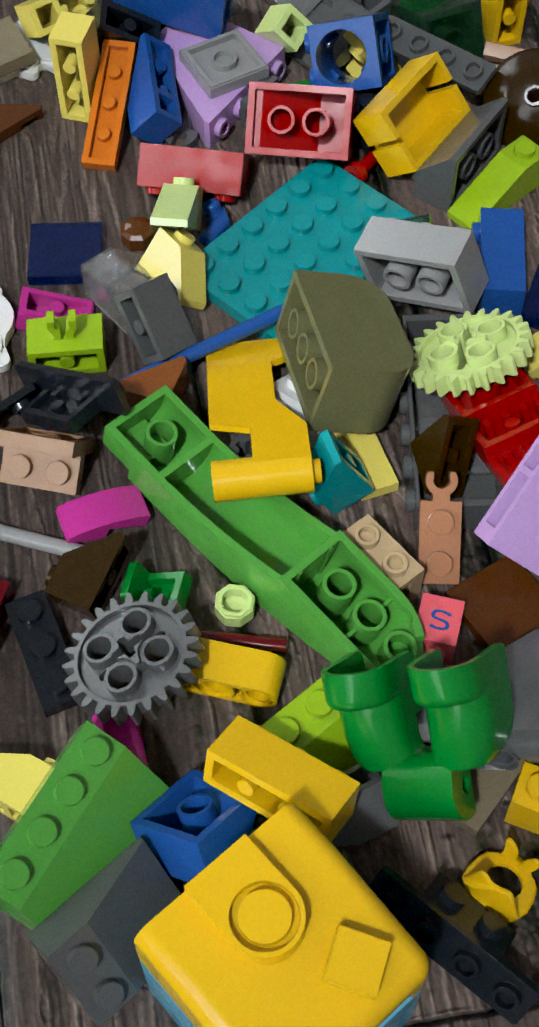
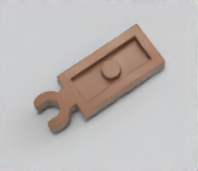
(440, 532)

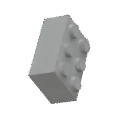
(423, 263)

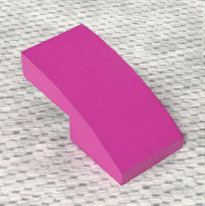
(96, 513)

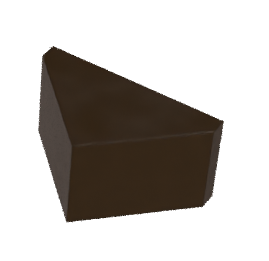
(446, 448)

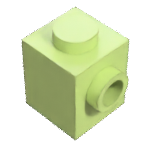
(284, 26)

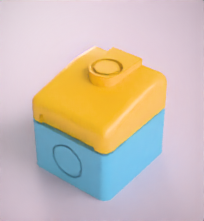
(258, 932)

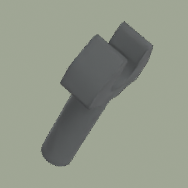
(184, 132)

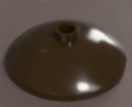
(514, 81)

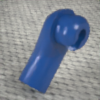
(216, 219)

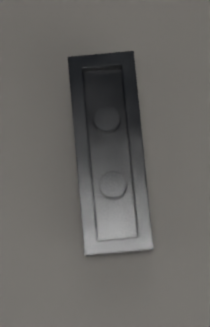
(42, 650)

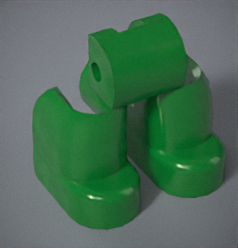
(466, 716)

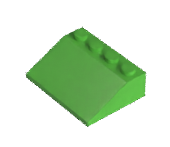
(73, 824)

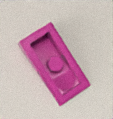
(36, 302)

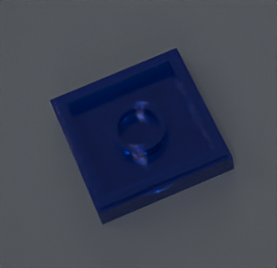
(60, 249)

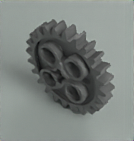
(133, 658)

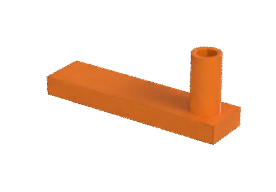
(109, 105)

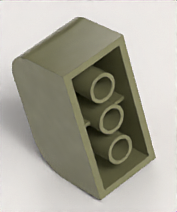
(342, 351)

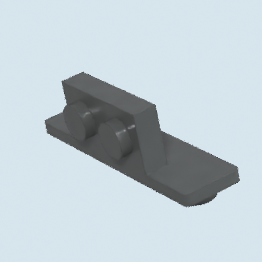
(466, 68)

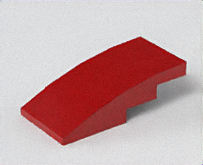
(506, 422)

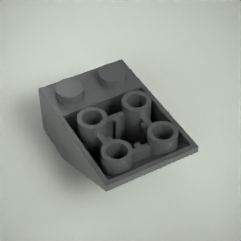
(334, 10)

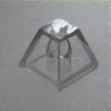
(109, 275)

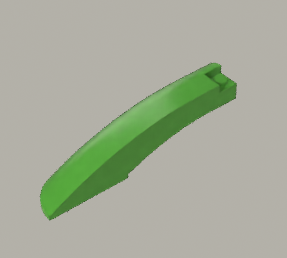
(285, 556)

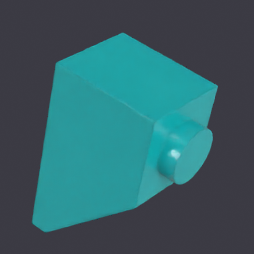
(342, 474)

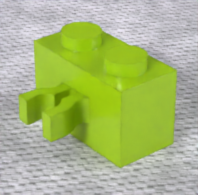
(68, 341)

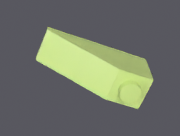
(179, 205)

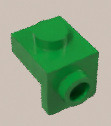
(171, 584)

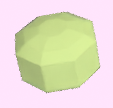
(234, 605)

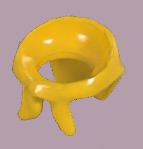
(497, 898)

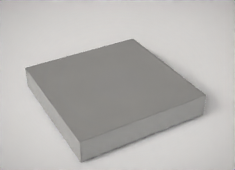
(223, 63)

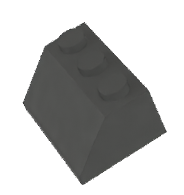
(461, 155)

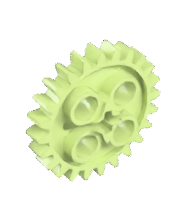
(471, 352)

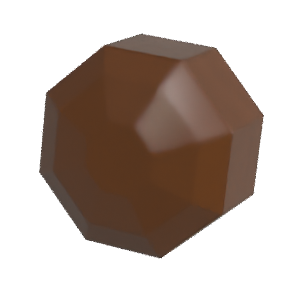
(137, 233)

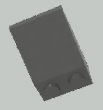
(94, 931)

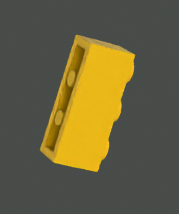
(271, 773)

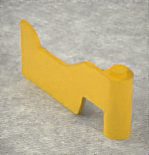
(245, 402)

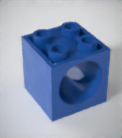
(376, 36)

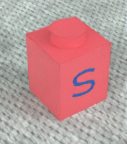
(441, 624)

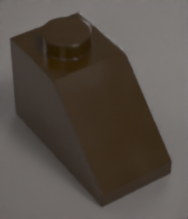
(89, 574)

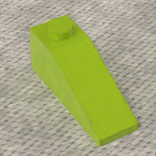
(501, 183)

